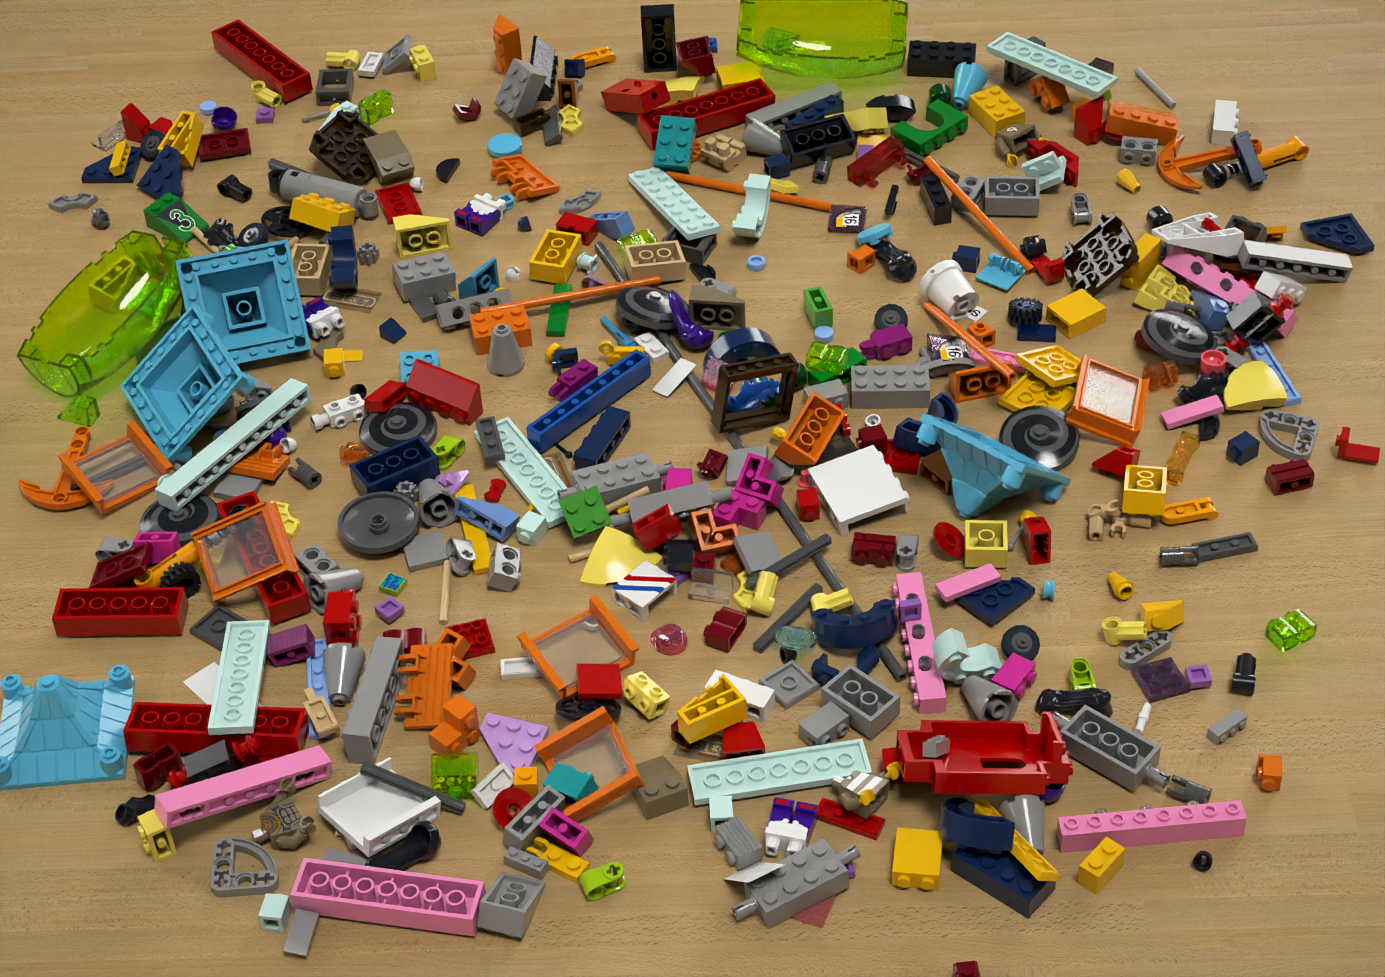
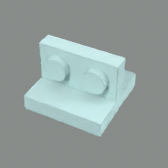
(1048, 168)

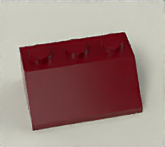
(696, 56)

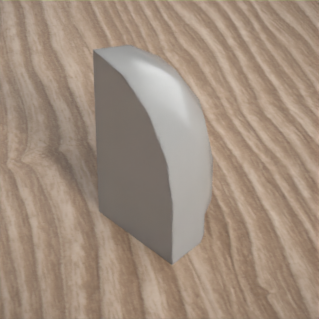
(781, 469)

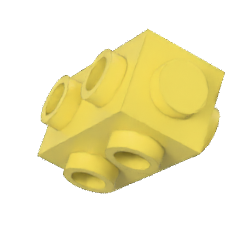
(645, 695)

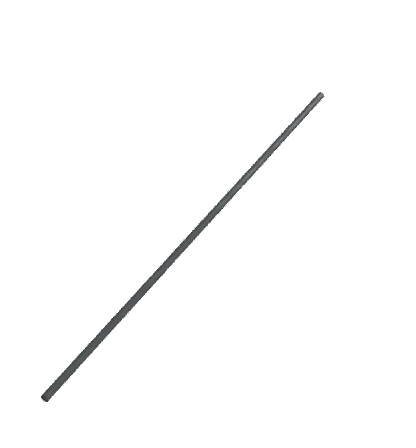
(783, 508)

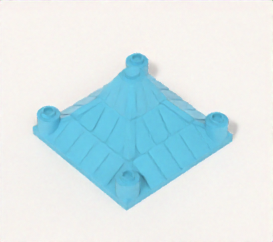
(251, 299)
(184, 384)
(985, 468)
(64, 730)

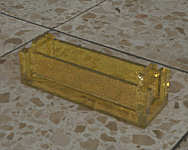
(1180, 457)

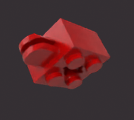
(342, 617)

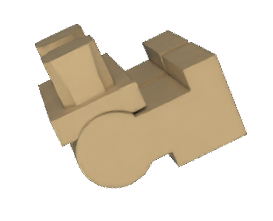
(723, 152)

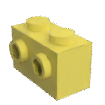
(422, 63)
(156, 837)

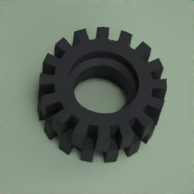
(178, 573)

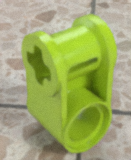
(448, 450)
(1081, 675)
(601, 881)

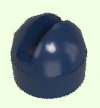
(524, 224)

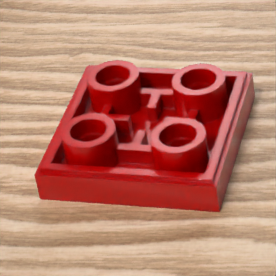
(478, 635)
(599, 681)

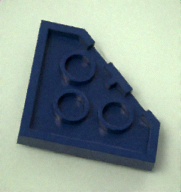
(99, 171)
(163, 174)
(1339, 232)
(998, 599)

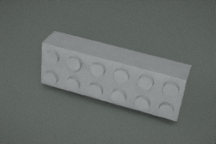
(373, 701)

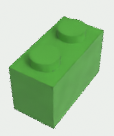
(818, 307)

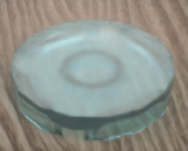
(795, 637)

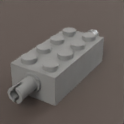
(618, 477)
(681, 500)
(1111, 748)
(799, 884)

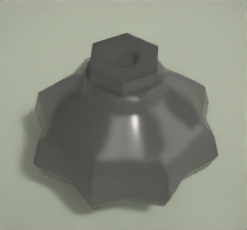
(100, 218)

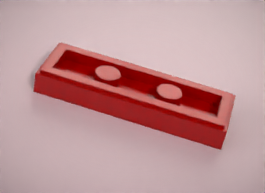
(836, 815)

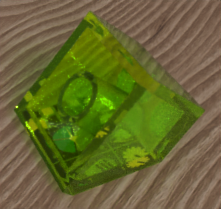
(455, 773)

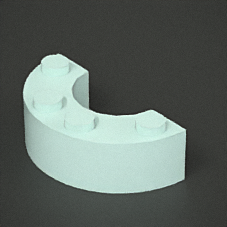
(755, 211)
(958, 662)

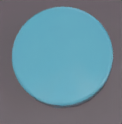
(505, 145)
(874, 233)

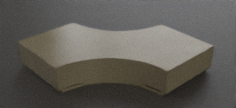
(328, 342)

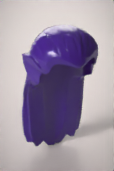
(691, 333)

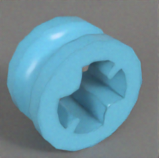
(508, 199)
(1049, 589)

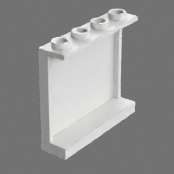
(857, 487)
(374, 812)

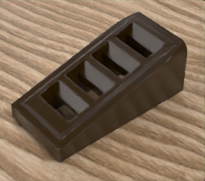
(527, 123)

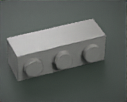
(1227, 727)
(936, 746)
(526, 863)

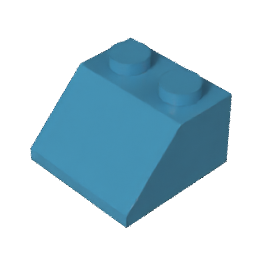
(480, 281)

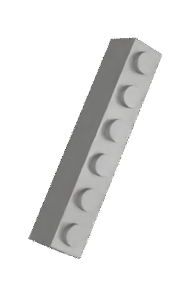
(782, 112)
(1294, 261)

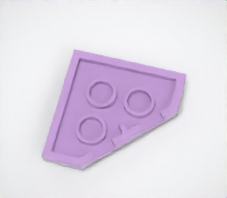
(512, 740)

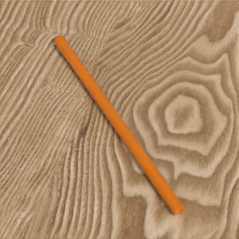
(736, 188)
(979, 215)
(577, 294)
(970, 341)

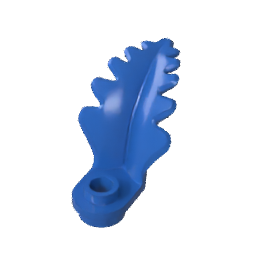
(752, 394)

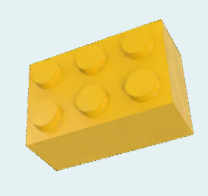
(995, 109)
(321, 212)
(555, 256)
(1144, 490)

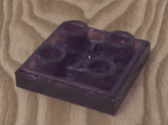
(1160, 680)

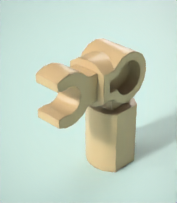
(1098, 514)
(1119, 522)

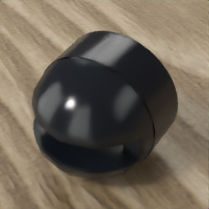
(359, 389)
(787, 655)
(1197, 861)

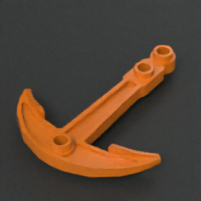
(1171, 167)
(63, 495)

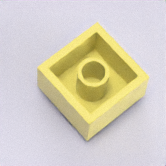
(986, 543)

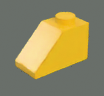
(1162, 614)

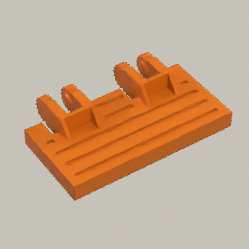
(527, 178)
(262, 463)
(431, 686)

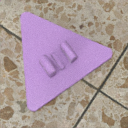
(593, 281)
(453, 481)

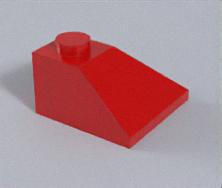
(1089, 121)

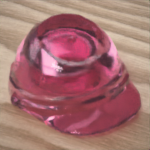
(669, 639)

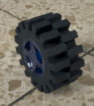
(1025, 311)

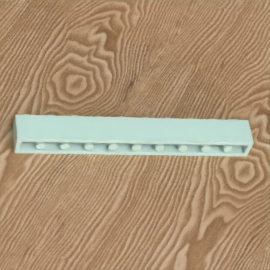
(233, 444)

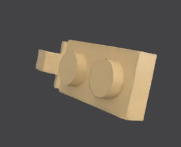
(320, 713)

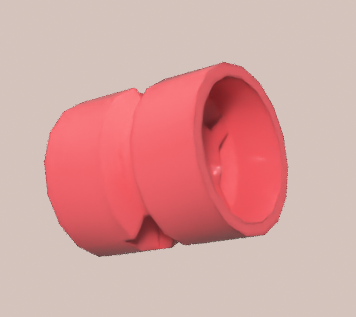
(1212, 361)

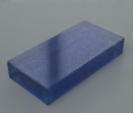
(1037, 332)

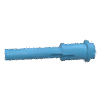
(627, 340)

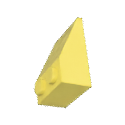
(866, 119)
(421, 235)

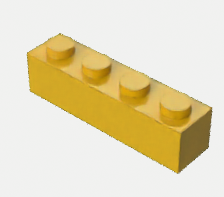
(120, 158)

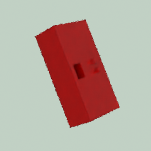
(636, 96)

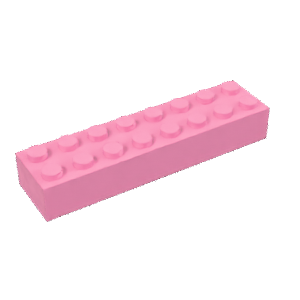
(388, 896)

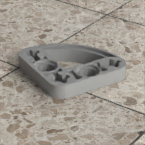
(1302, 431)
(232, 880)

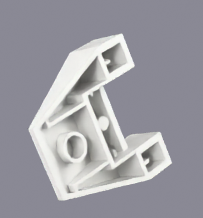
(1191, 234)

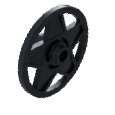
(281, 222)
(583, 707)

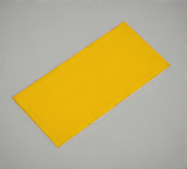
(353, 355)

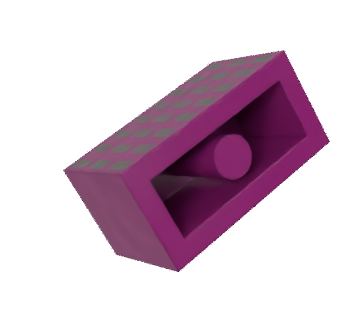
(291, 645)

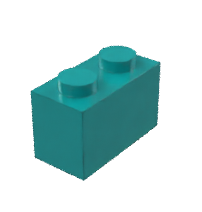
(570, 782)

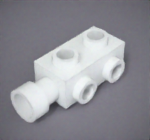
(345, 409)

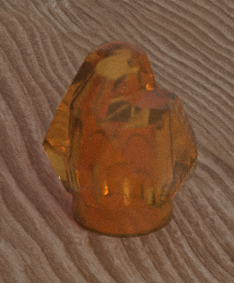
(353, 452)

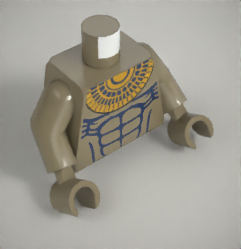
(283, 822)

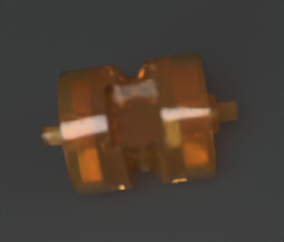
(1163, 374)

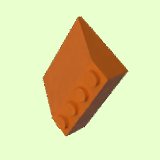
(1140, 122)

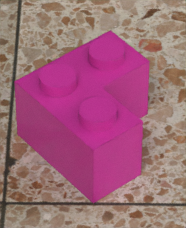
(755, 482)
(742, 510)

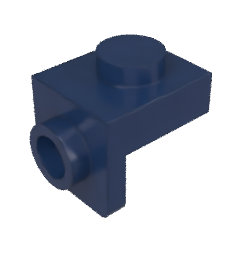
(564, 359)
(821, 671)

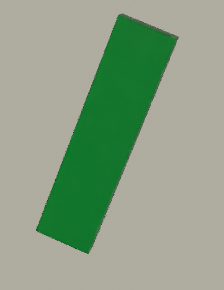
(559, 313)

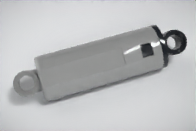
(293, 183)

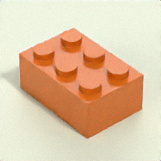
(483, 324)

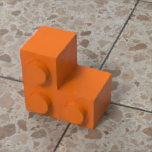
(1052, 93)
(708, 537)
(462, 671)
(458, 729)

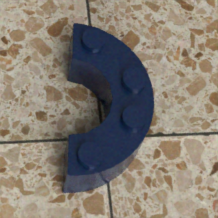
(344, 261)
(741, 344)
(905, 433)
(855, 630)
(974, 830)

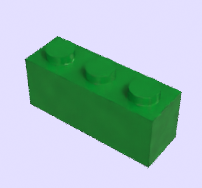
(819, 377)

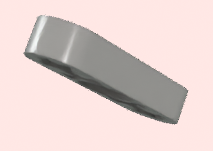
(1157, 647)

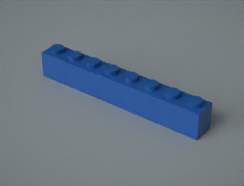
(588, 400)

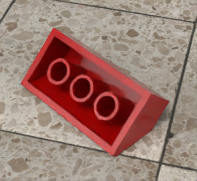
(444, 392)

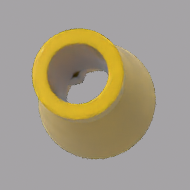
(1128, 180)
(1121, 587)

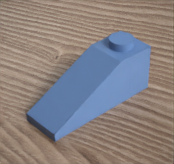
(614, 224)
(1212, 311)
(489, 517)

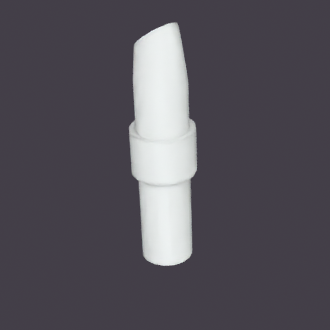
(1142, 718)

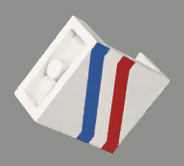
(642, 588)

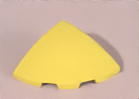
(684, 88)
(1159, 288)
(1253, 387)
(615, 557)

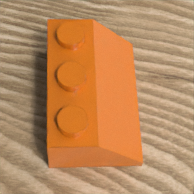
(506, 43)
(978, 383)

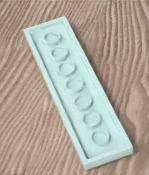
(1052, 64)
(674, 203)
(529, 472)
(239, 678)
(777, 771)

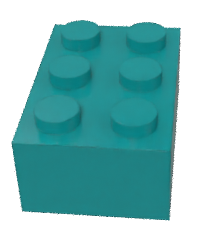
(675, 144)

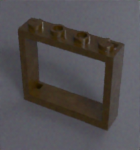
(752, 369)

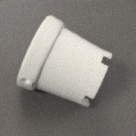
(949, 289)

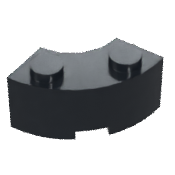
(897, 107)
(678, 555)

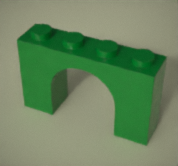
(950, 124)

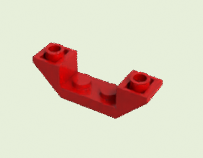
(1038, 148)

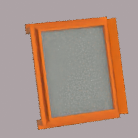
(1108, 402)
(118, 470)
(244, 550)
(584, 639)
(594, 747)

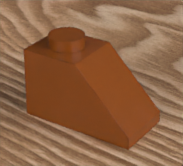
(568, 92)
(936, 471)

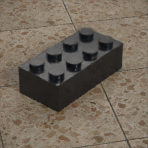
(658, 38)
(938, 58)

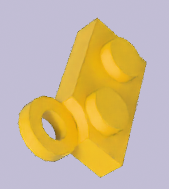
(617, 353)

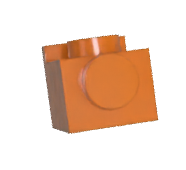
(861, 259)
(981, 330)
(1269, 771)

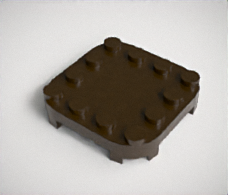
(342, 147)
(1100, 255)

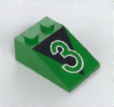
(173, 218)

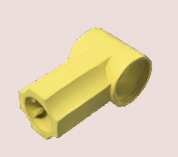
(346, 60)
(263, 94)
(762, 598)
(834, 601)
(1117, 631)

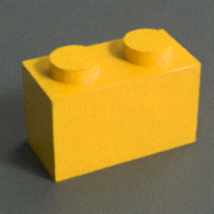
(1101, 865)

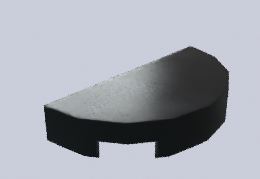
(447, 168)
(891, 203)
(702, 271)
(1208, 428)

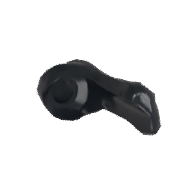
(899, 262)
(1095, 698)
(418, 845)

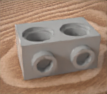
(1138, 150)
(973, 187)
(314, 560)
(504, 567)

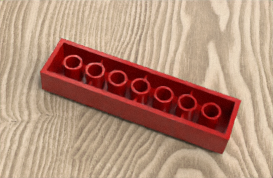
(262, 60)
(711, 110)
(281, 595)
(186, 727)

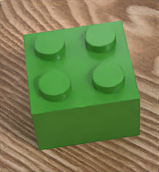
(585, 512)

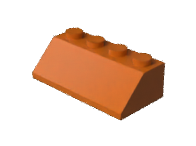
(810, 431)

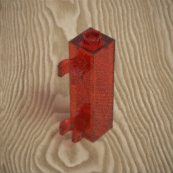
(876, 161)

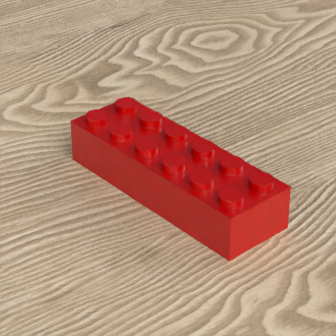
(120, 611)

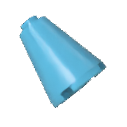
(967, 81)

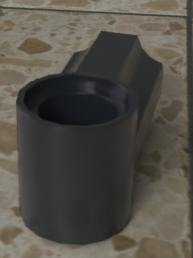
(233, 187)
(1244, 676)

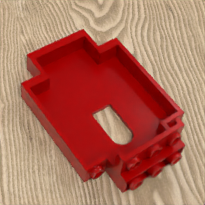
(986, 741)

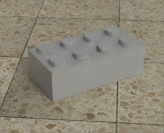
(890, 386)

